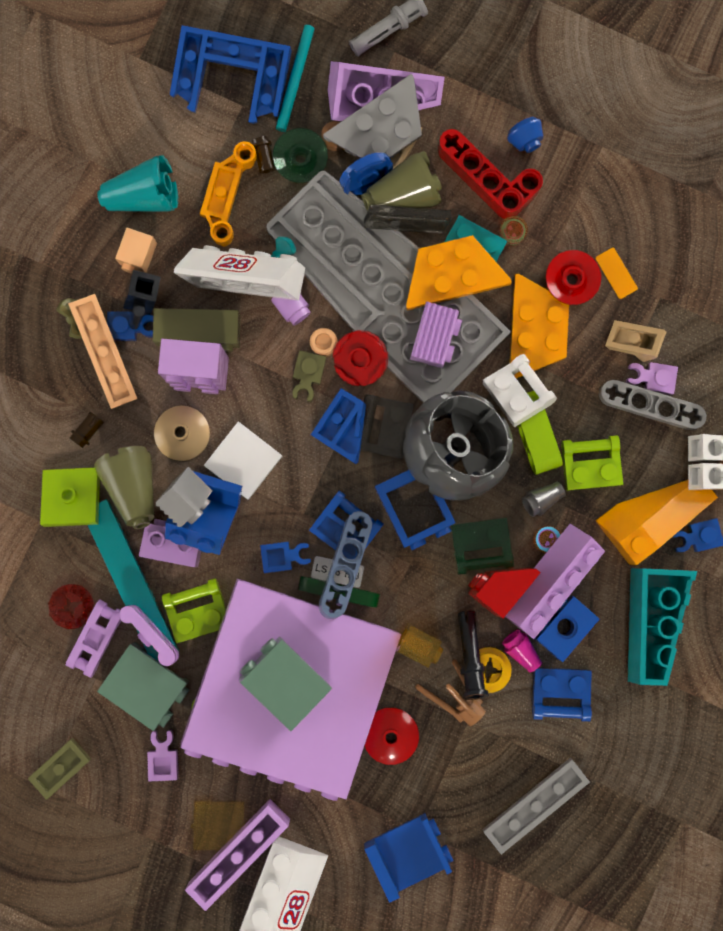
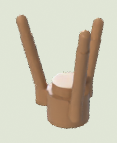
(468, 710)

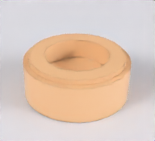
(323, 342)

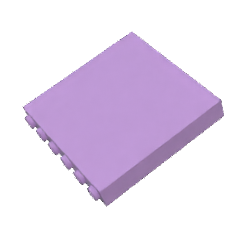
(330, 740)

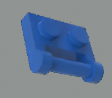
(329, 526)
(562, 684)

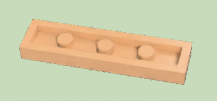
(102, 351)

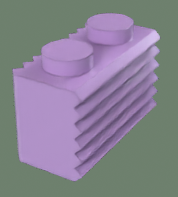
(435, 335)

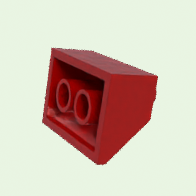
(501, 588)

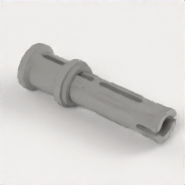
(399, 18)

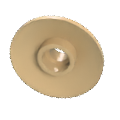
(193, 441)

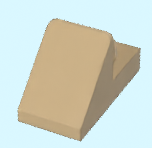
(636, 340)

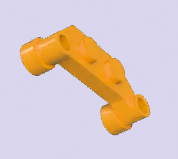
(223, 189)

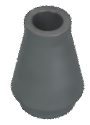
(541, 499)

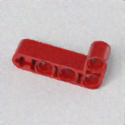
(487, 171)

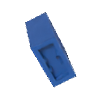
(418, 539)

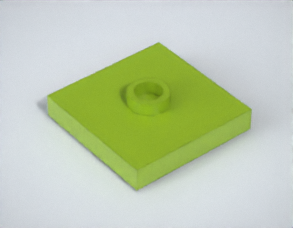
(70, 497)

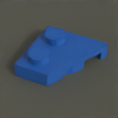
(342, 425)

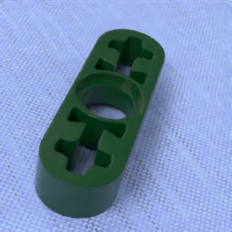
(357, 595)

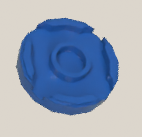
(365, 172)

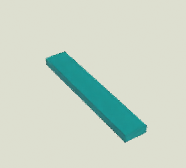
(126, 570)

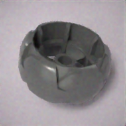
(434, 461)

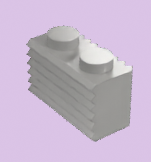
(185, 498)

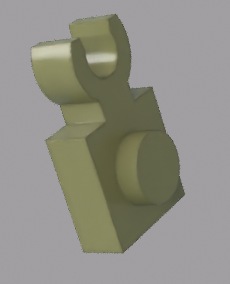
(308, 370)

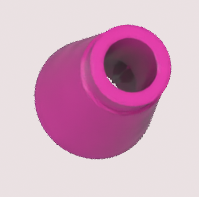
(521, 649)

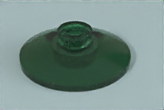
(295, 143)

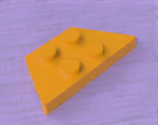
(453, 272)
(537, 325)

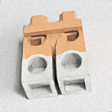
(705, 475)

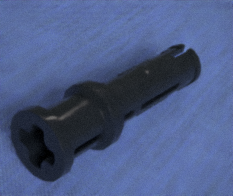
(472, 669)

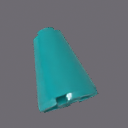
(141, 188)

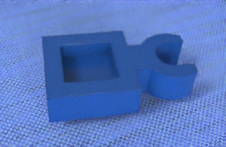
(120, 329)
(701, 535)
(279, 556)

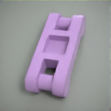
(150, 634)
(94, 639)

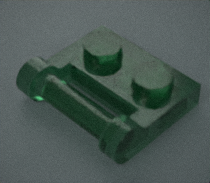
(482, 536)

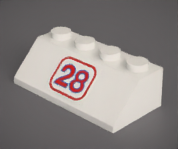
(242, 272)
(284, 888)

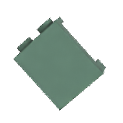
(284, 683)
(144, 687)

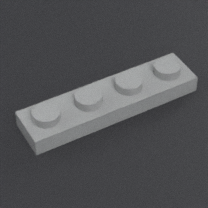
(535, 806)

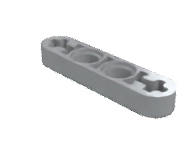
(653, 401)

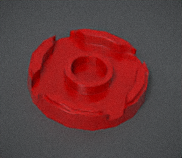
(360, 358)

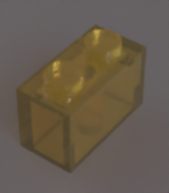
(419, 645)

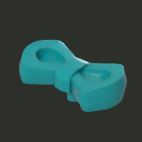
(284, 246)

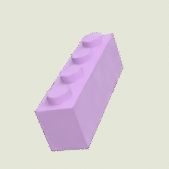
(560, 574)
(237, 854)

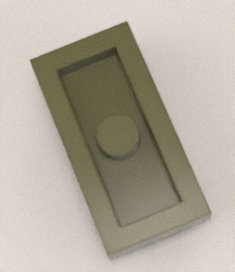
(59, 768)

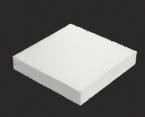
(243, 459)

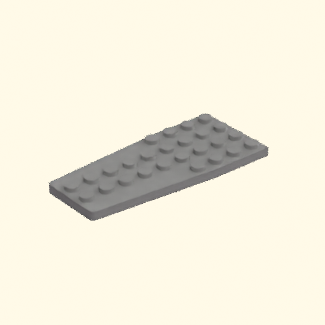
(369, 280)

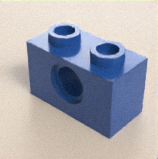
(581, 622)

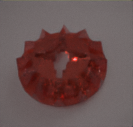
(74, 593)

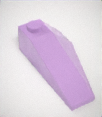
(357, 85)

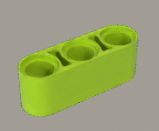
(539, 441)

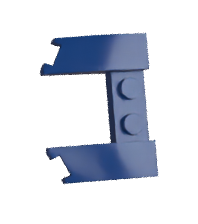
(267, 58)

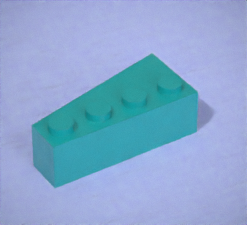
(655, 622)

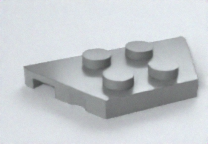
(381, 125)

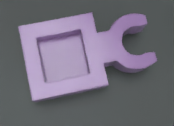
(657, 377)
(162, 761)

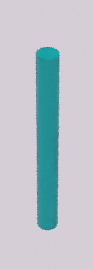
(295, 78)

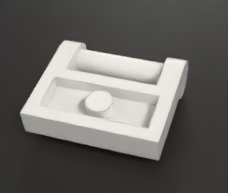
(510, 394)

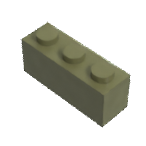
(198, 326)

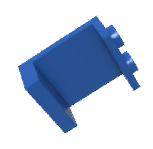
(212, 527)
(407, 855)

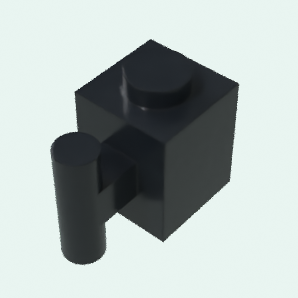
(141, 296)

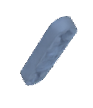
(341, 563)

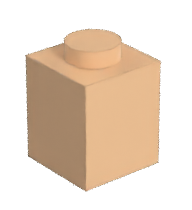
(136, 251)

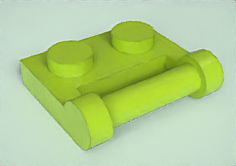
(595, 472)
(197, 620)

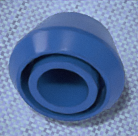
(526, 134)

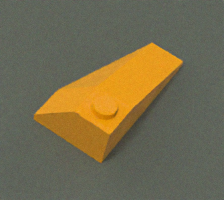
(650, 520)

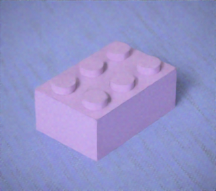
(193, 365)

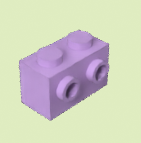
(158, 548)

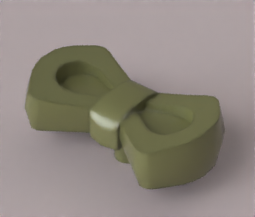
(64, 309)

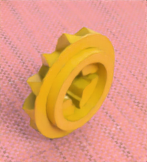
(499, 661)

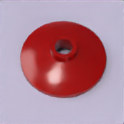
(584, 270)
(392, 721)

